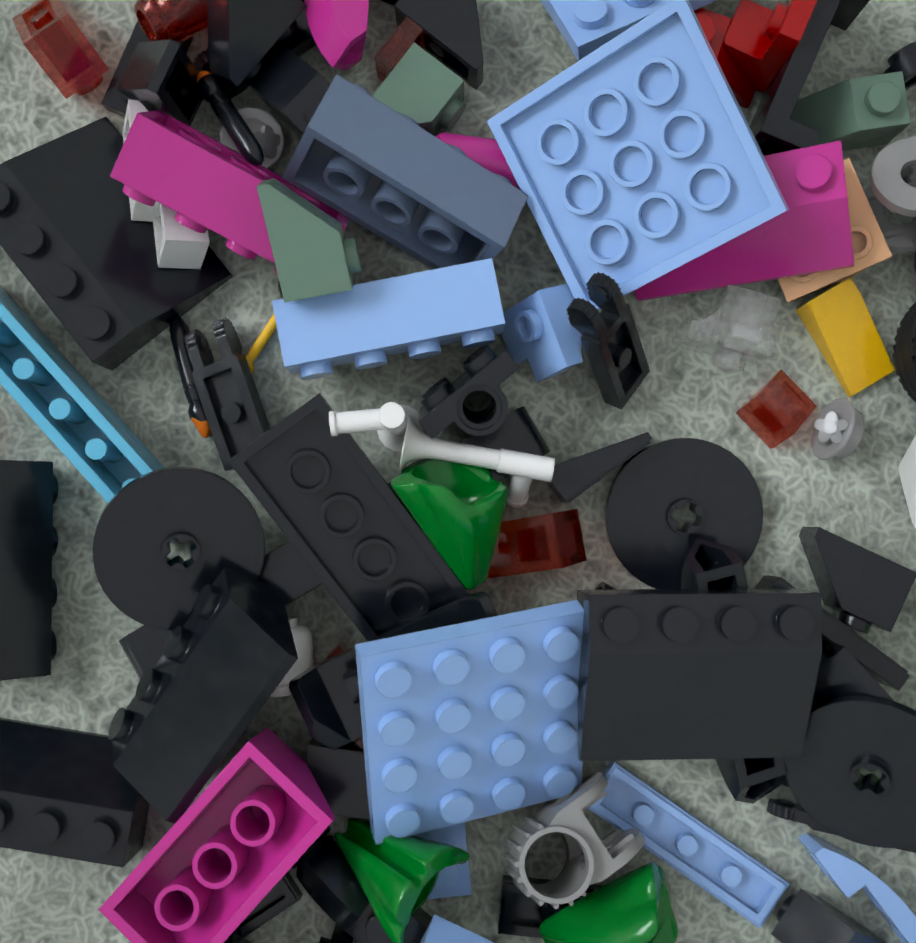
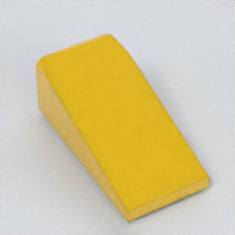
(846, 336)

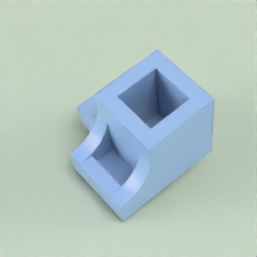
(542, 333)

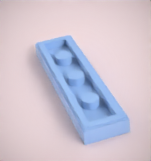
(690, 845)

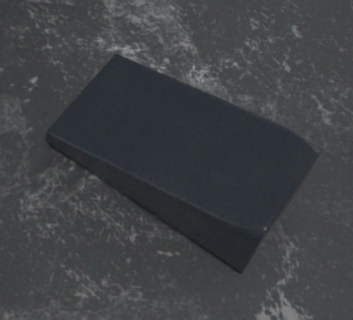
(580, 473)

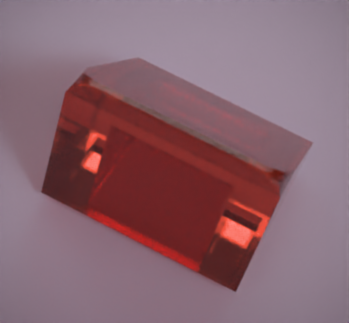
(776, 410)

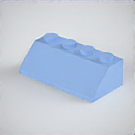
(390, 318)

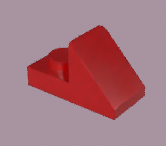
(765, 38)

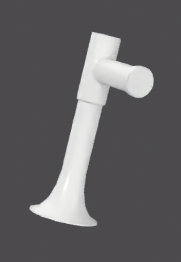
(388, 421)
(520, 465)

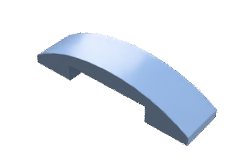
(851, 875)

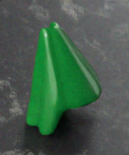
(457, 511)
(395, 873)
(622, 911)

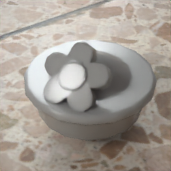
(266, 130)
(837, 430)

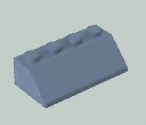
(402, 180)

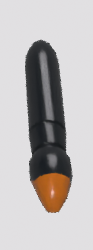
(230, 118)
(196, 413)

